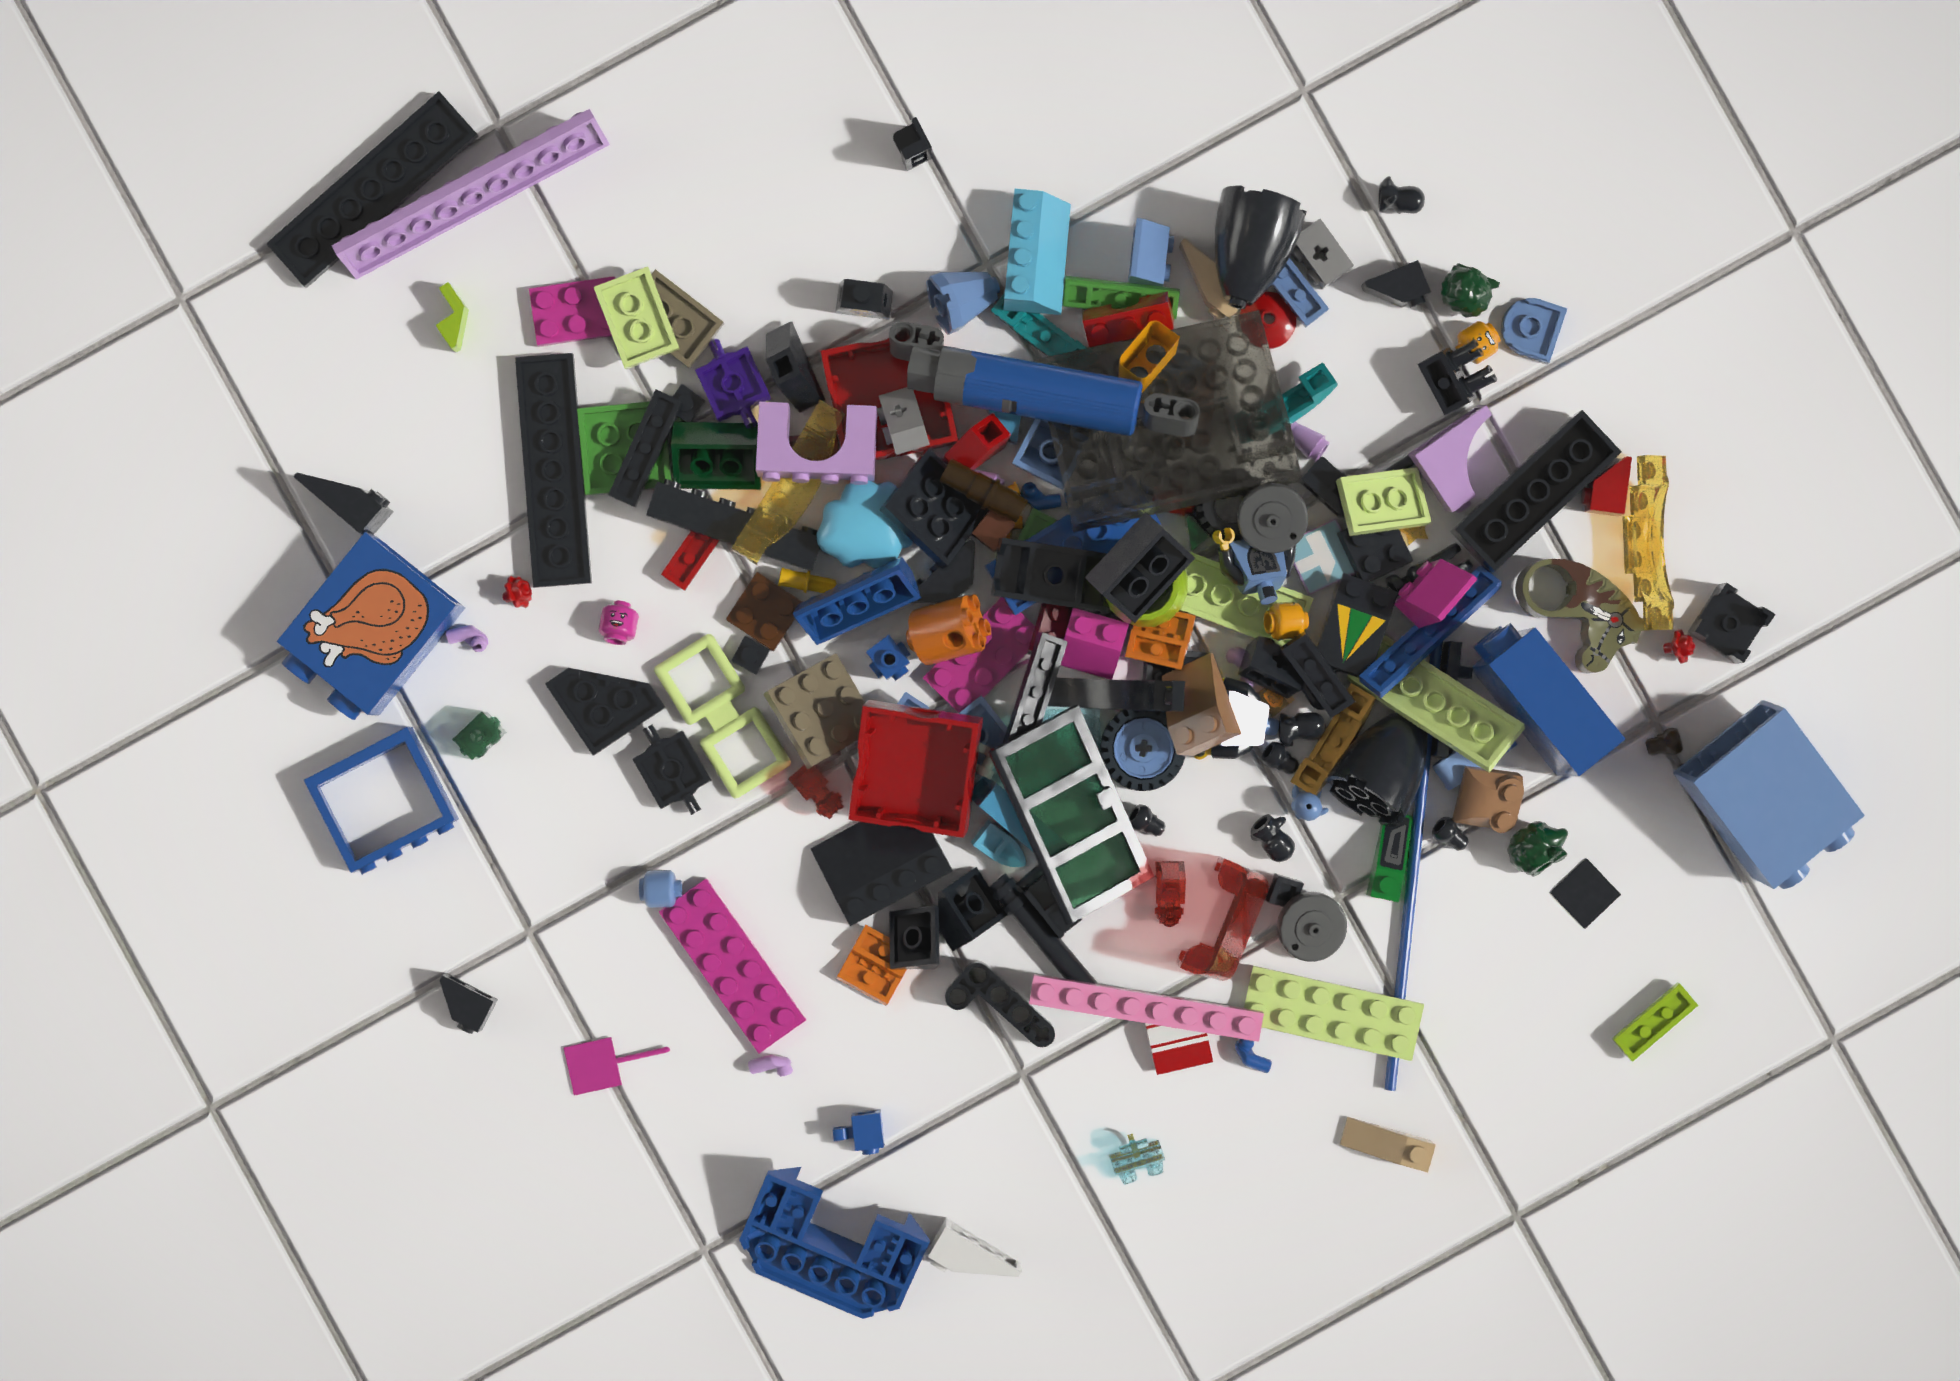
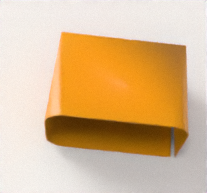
(1153, 334)

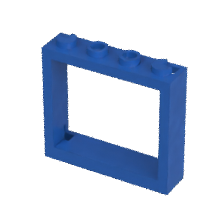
(415, 838)

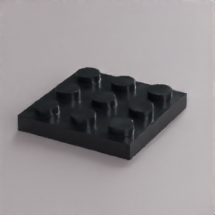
(932, 512)

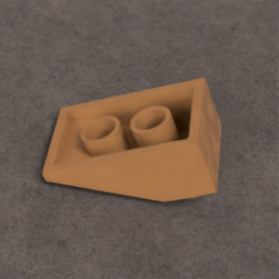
(1207, 709)

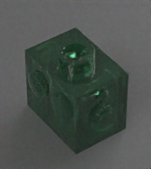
(490, 731)

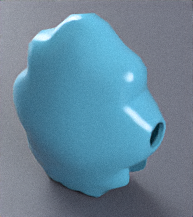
(857, 529)

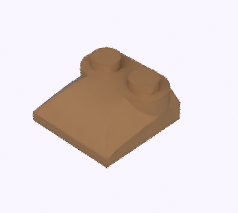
(1489, 799)

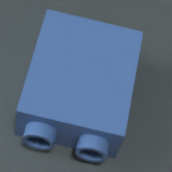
(1770, 795)

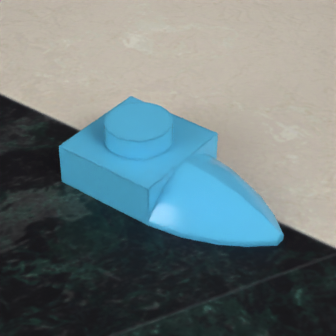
(999, 845)

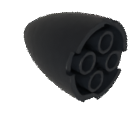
(1253, 241)
(1381, 770)

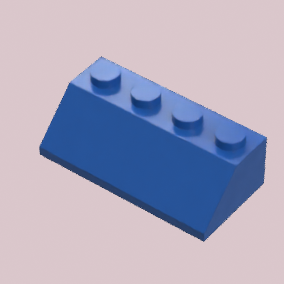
(857, 601)

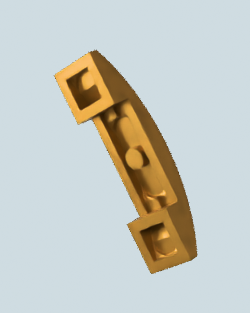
(1336, 739)

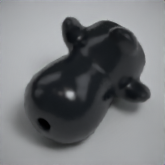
(1402, 199)
(1303, 726)
(1273, 840)

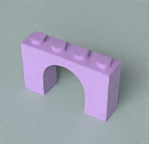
(852, 462)

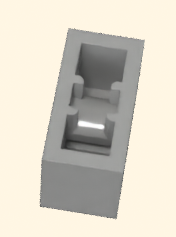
(1335, 262)
(903, 420)

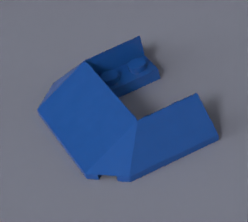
(824, 1263)

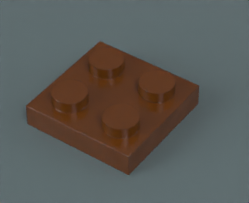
(764, 611)

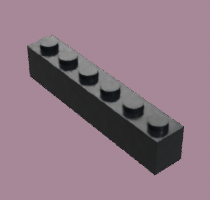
(725, 522)

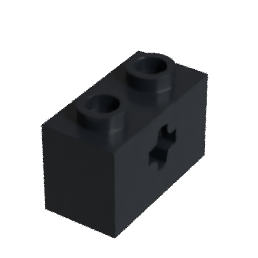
(1269, 667)

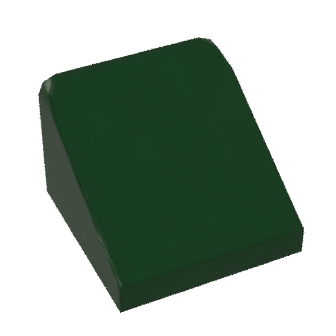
(1195, 533)

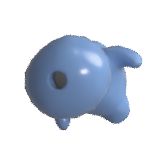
(1299, 803)

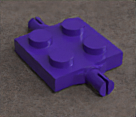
(732, 383)

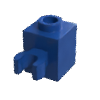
(865, 1130)

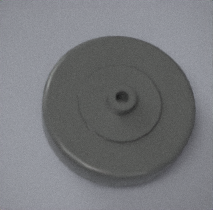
(1272, 517)
(1312, 926)

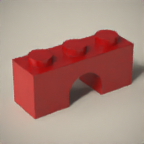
(1111, 325)

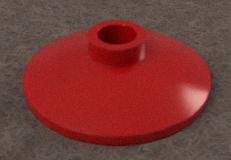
(1284, 319)

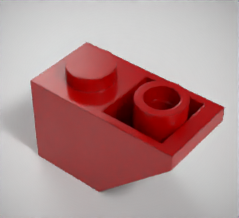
(979, 443)

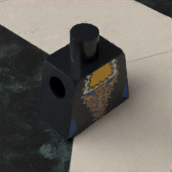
(864, 299)

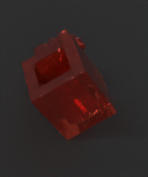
(812, 785)
(1169, 891)

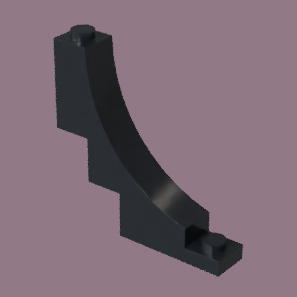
(1119, 694)

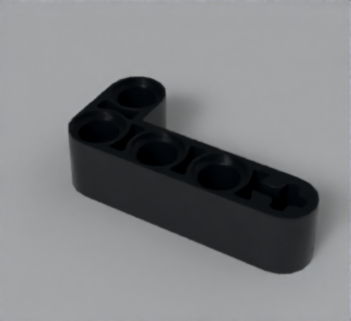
(1004, 1007)

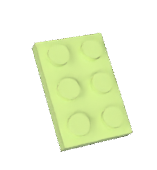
(636, 318)
(1383, 501)

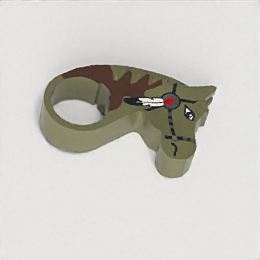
(1603, 609)

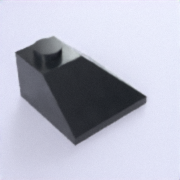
(967, 909)

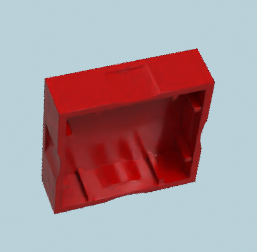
(863, 372)
(915, 768)

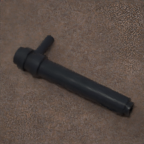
(1017, 905)

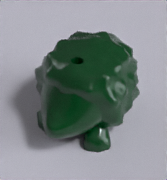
(1467, 290)
(1537, 847)

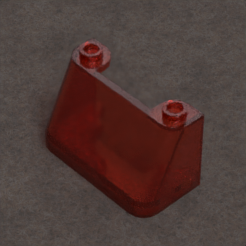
(1249, 895)

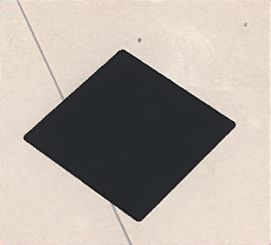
(1585, 893)

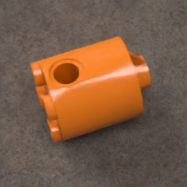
(947, 630)

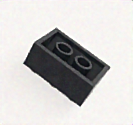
(1140, 567)

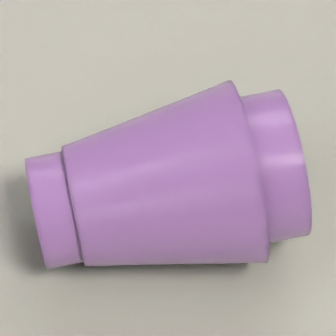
(1309, 441)

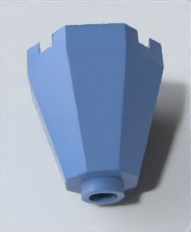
(960, 297)

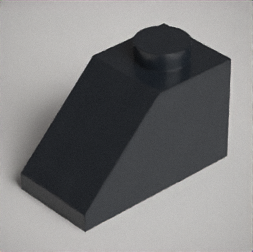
(1400, 286)
(467, 1004)

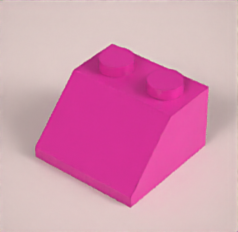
(1433, 592)
(1093, 643)

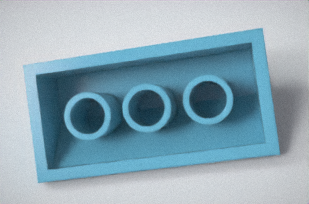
(1037, 253)

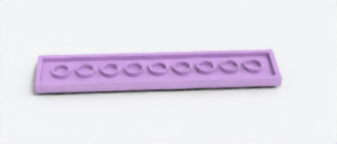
(471, 194)

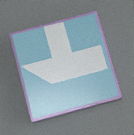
(1321, 557)

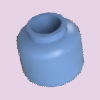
(659, 888)

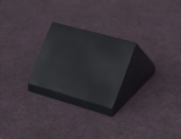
(914, 938)

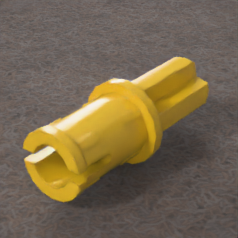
(805, 581)

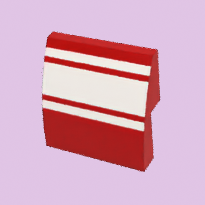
(1177, 1048)

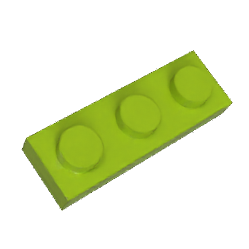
(1655, 1022)

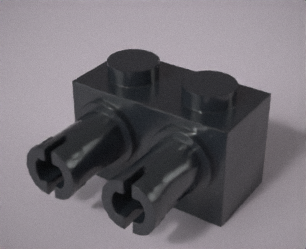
(1447, 380)

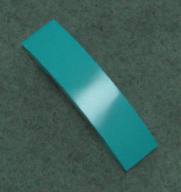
(1037, 330)
(1310, 392)

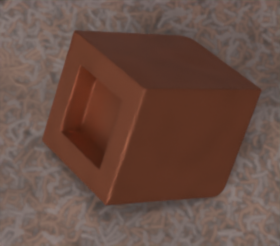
(991, 529)

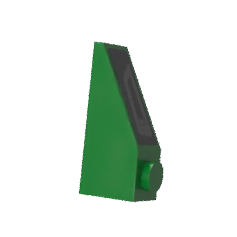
(1390, 861)

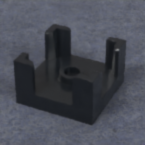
(1729, 623)

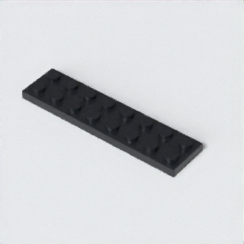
(373, 187)
(553, 470)

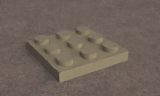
(818, 710)

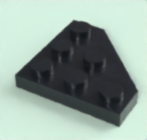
(603, 705)

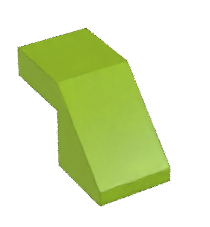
(454, 325)

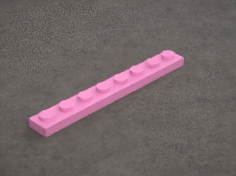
(1146, 1007)

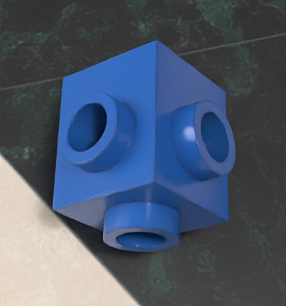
(889, 647)

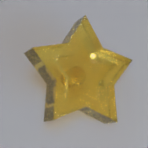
(1414, 533)

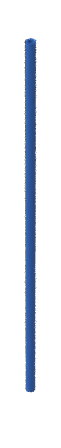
(1411, 887)

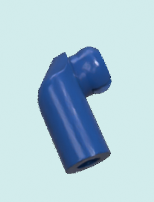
(1037, 499)
(1249, 1058)

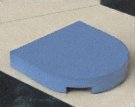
(1533, 328)

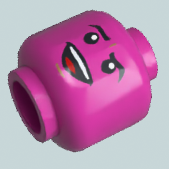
(618, 623)

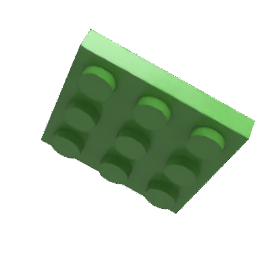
(605, 440)

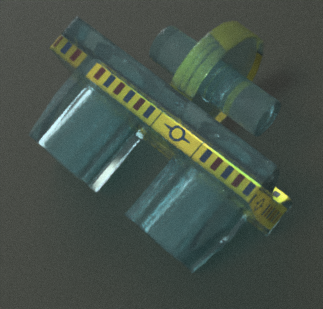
(1135, 1156)

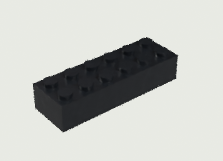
(1535, 491)

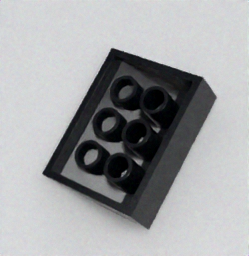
(878, 865)

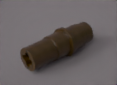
(984, 490)

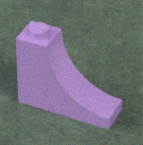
(1444, 460)

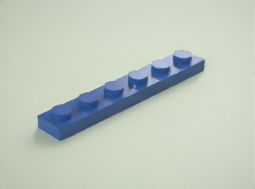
(1420, 642)

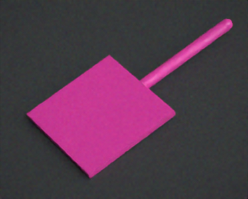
(595, 1065)

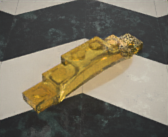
(785, 499)
(1645, 543)

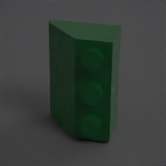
(715, 455)

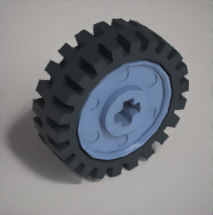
(1125, 764)

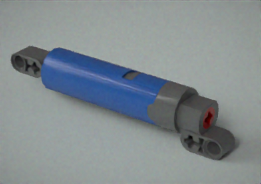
(1034, 387)

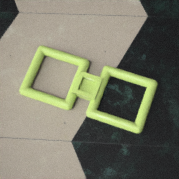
(722, 716)

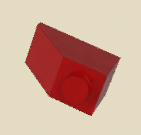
(1609, 490)

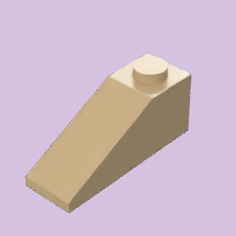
(1206, 278)
(1388, 1144)

